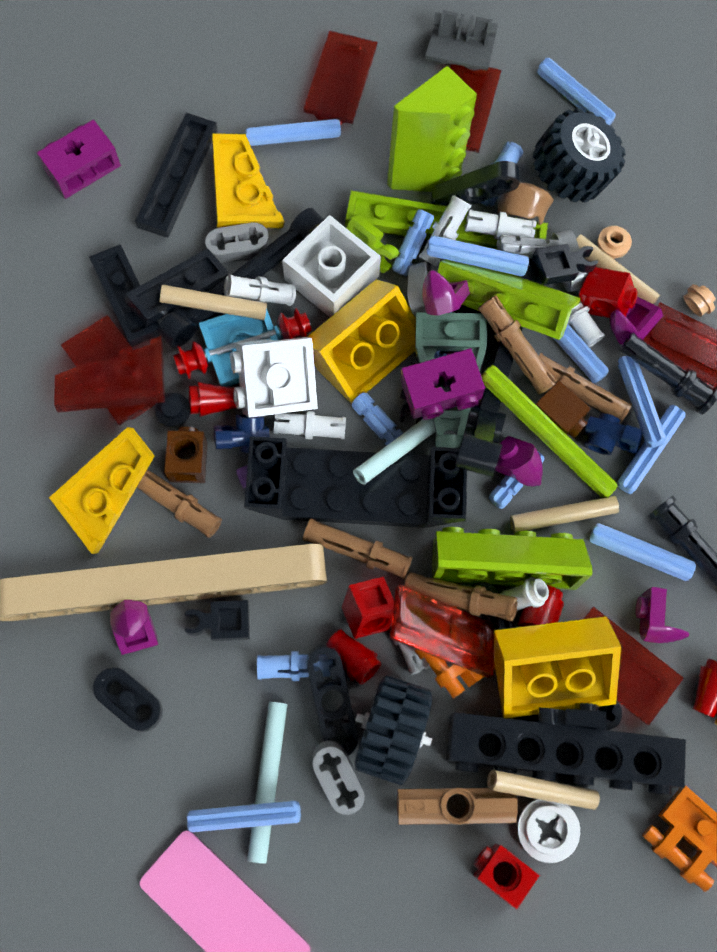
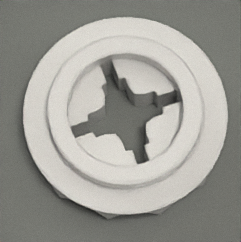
(566, 827)

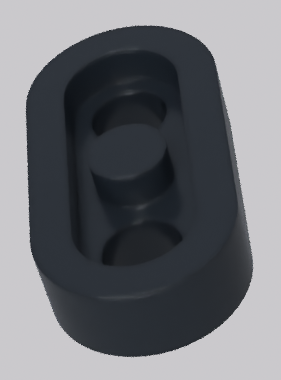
(128, 700)

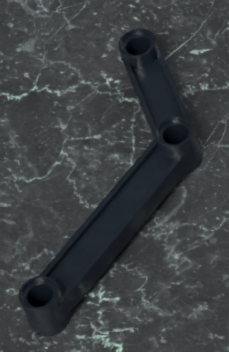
(484, 425)

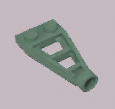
(450, 333)

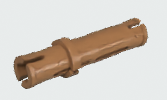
(511, 336)
(587, 391)
(184, 507)
(357, 548)
(475, 599)

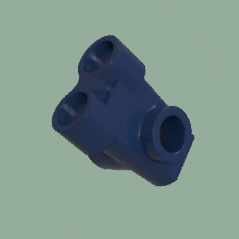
(606, 433)
(239, 436)

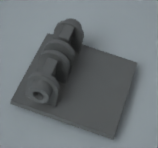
(459, 44)

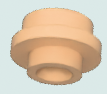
(613, 249)
(699, 300)

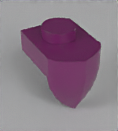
(441, 296)
(638, 320)
(520, 461)
(651, 612)
(132, 626)

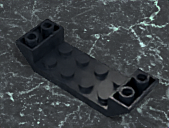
(322, 486)

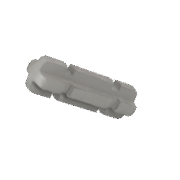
(523, 245)

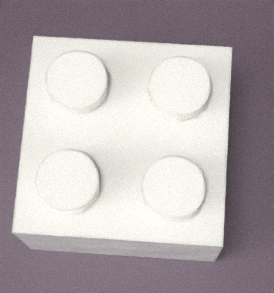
(331, 266)

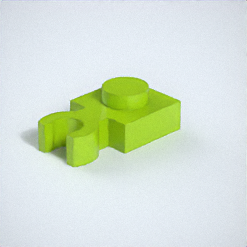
(371, 237)

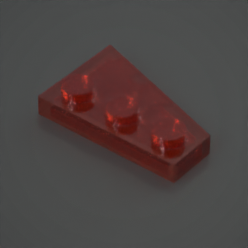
(124, 380)

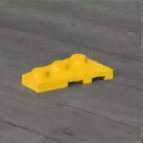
(239, 186)
(102, 488)

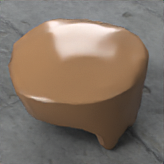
(526, 201)

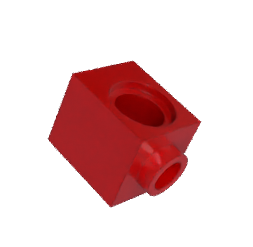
(608, 291)
(368, 607)
(521, 880)

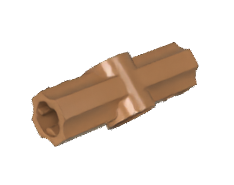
(429, 806)

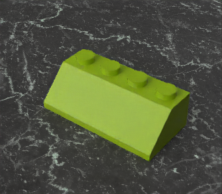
(430, 133)
(509, 558)

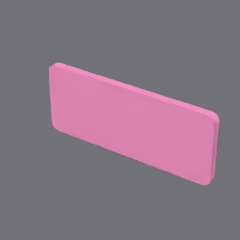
(215, 903)

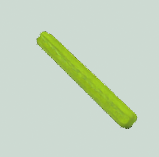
(548, 432)

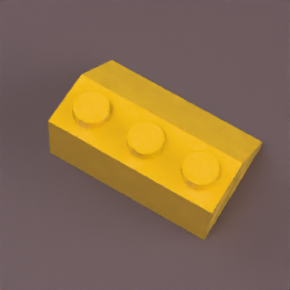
(365, 339)
(556, 666)

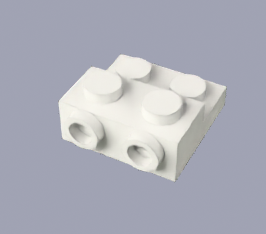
(274, 376)

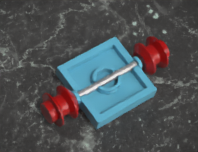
(227, 330)

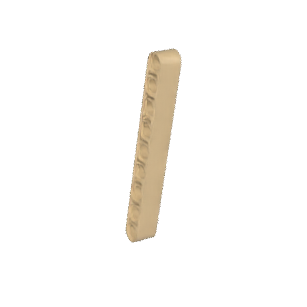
(162, 582)

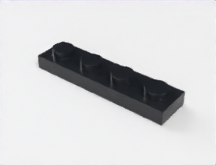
(176, 175)

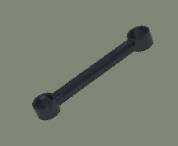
(182, 324)

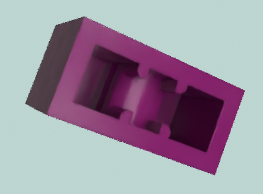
(79, 158)
(455, 371)

